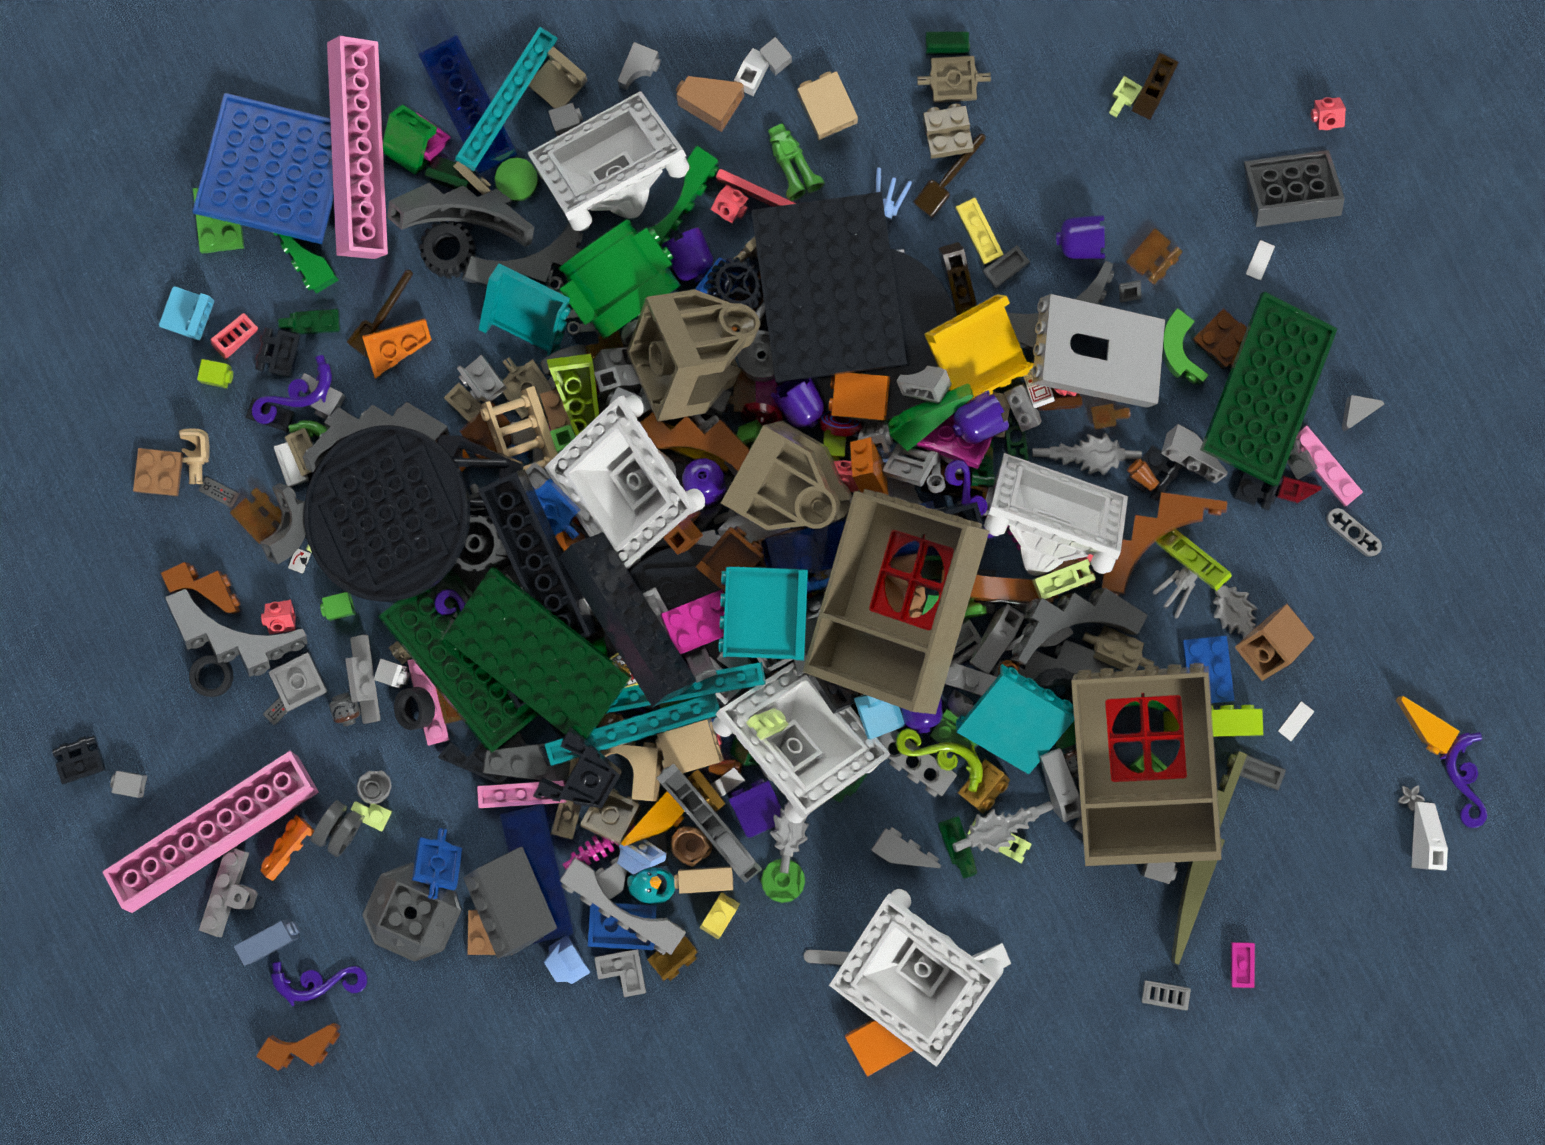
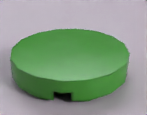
(516, 179)
(783, 886)

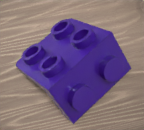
(756, 807)

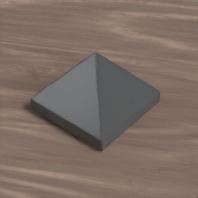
(1130, 291)

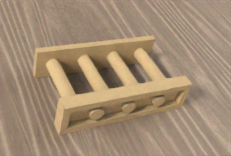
(535, 420)

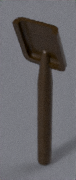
(934, 194)
(366, 327)

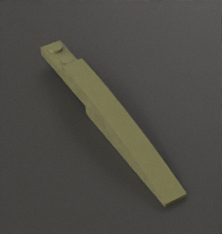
(1200, 872)

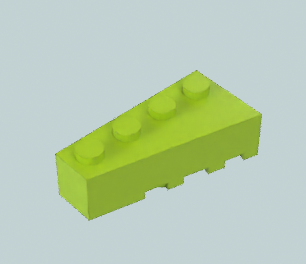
(577, 388)
(1227, 721)

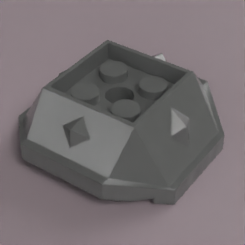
(397, 932)

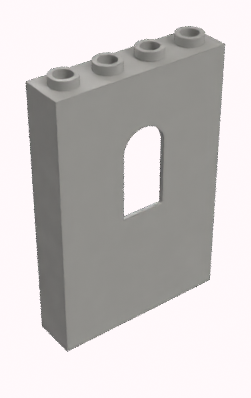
(1132, 353)

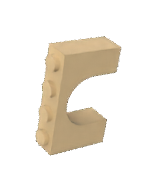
(646, 767)

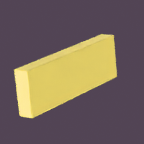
(979, 231)

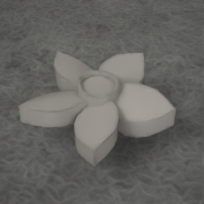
(1411, 797)

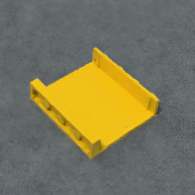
(979, 348)

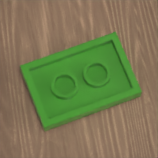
(216, 234)

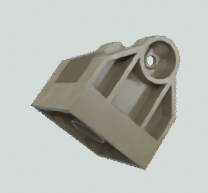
(688, 350)
(788, 482)

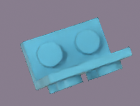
(186, 313)
(878, 716)

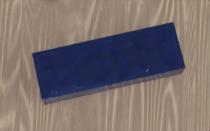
(464, 96)
(532, 831)

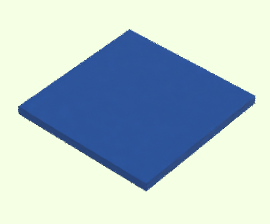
(268, 169)

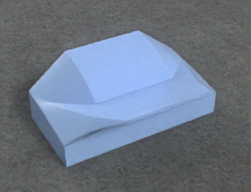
(640, 856)
(565, 961)

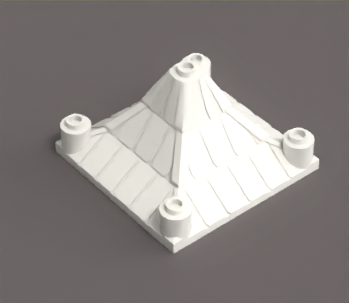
(609, 161)
(623, 482)
(1056, 516)
(816, 750)
(914, 979)

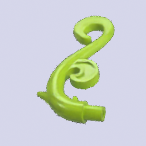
(975, 766)

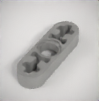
(1363, 531)

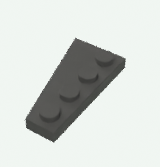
(524, 763)

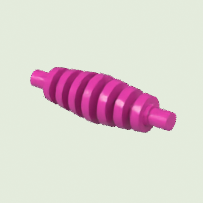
(593, 850)

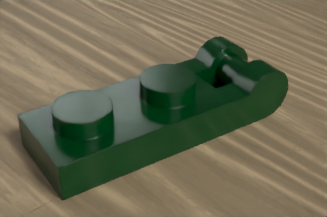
(984, 474)

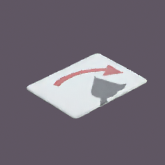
(299, 561)

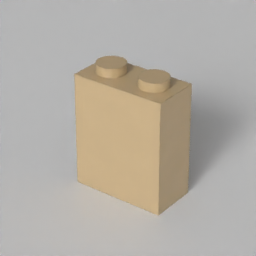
(827, 105)
(690, 746)
(704, 879)

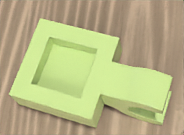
(1125, 94)
(375, 815)

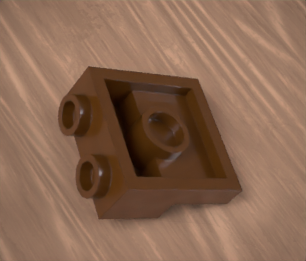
(1221, 338)
(479, 432)

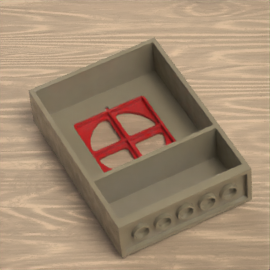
(858, 633)
(1147, 813)

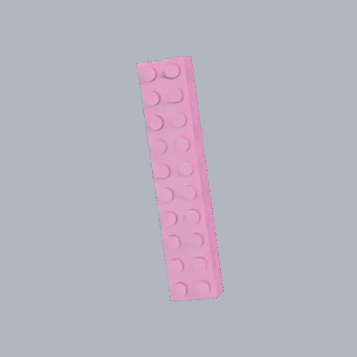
(357, 148)
(210, 832)

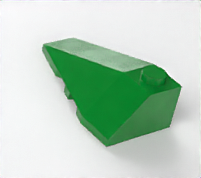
(922, 419)

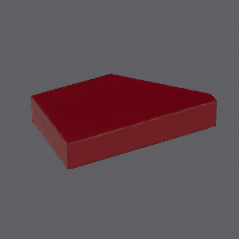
(1296, 490)

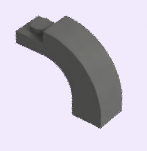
(291, 532)

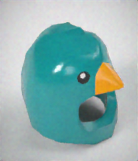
(645, 885)

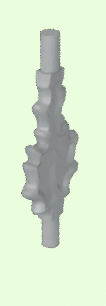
(1096, 454)
(1234, 610)
(996, 830)
(788, 838)

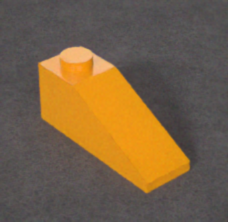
(1429, 728)
(657, 820)

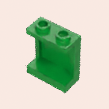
(407, 138)

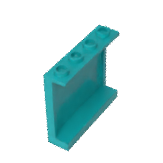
(525, 309)
(764, 612)
(1017, 719)

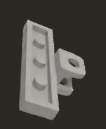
(227, 893)

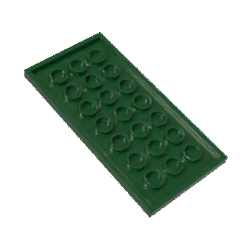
(1269, 389)
(537, 655)
(467, 687)

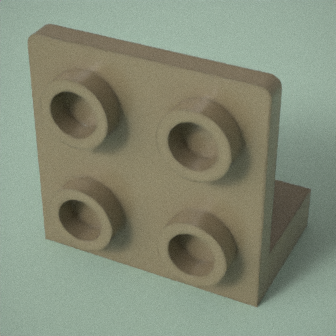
(558, 80)

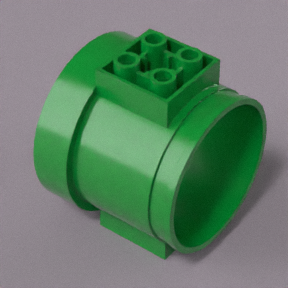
(616, 276)

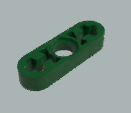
(1022, 451)

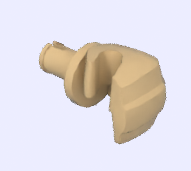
(199, 455)

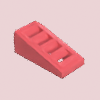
(228, 330)

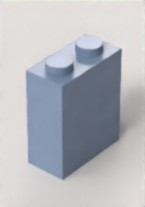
(267, 941)

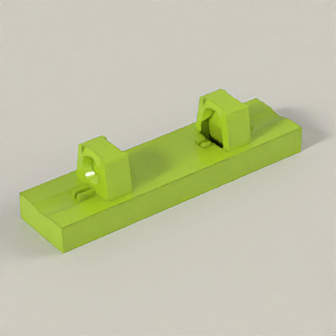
(1194, 559)

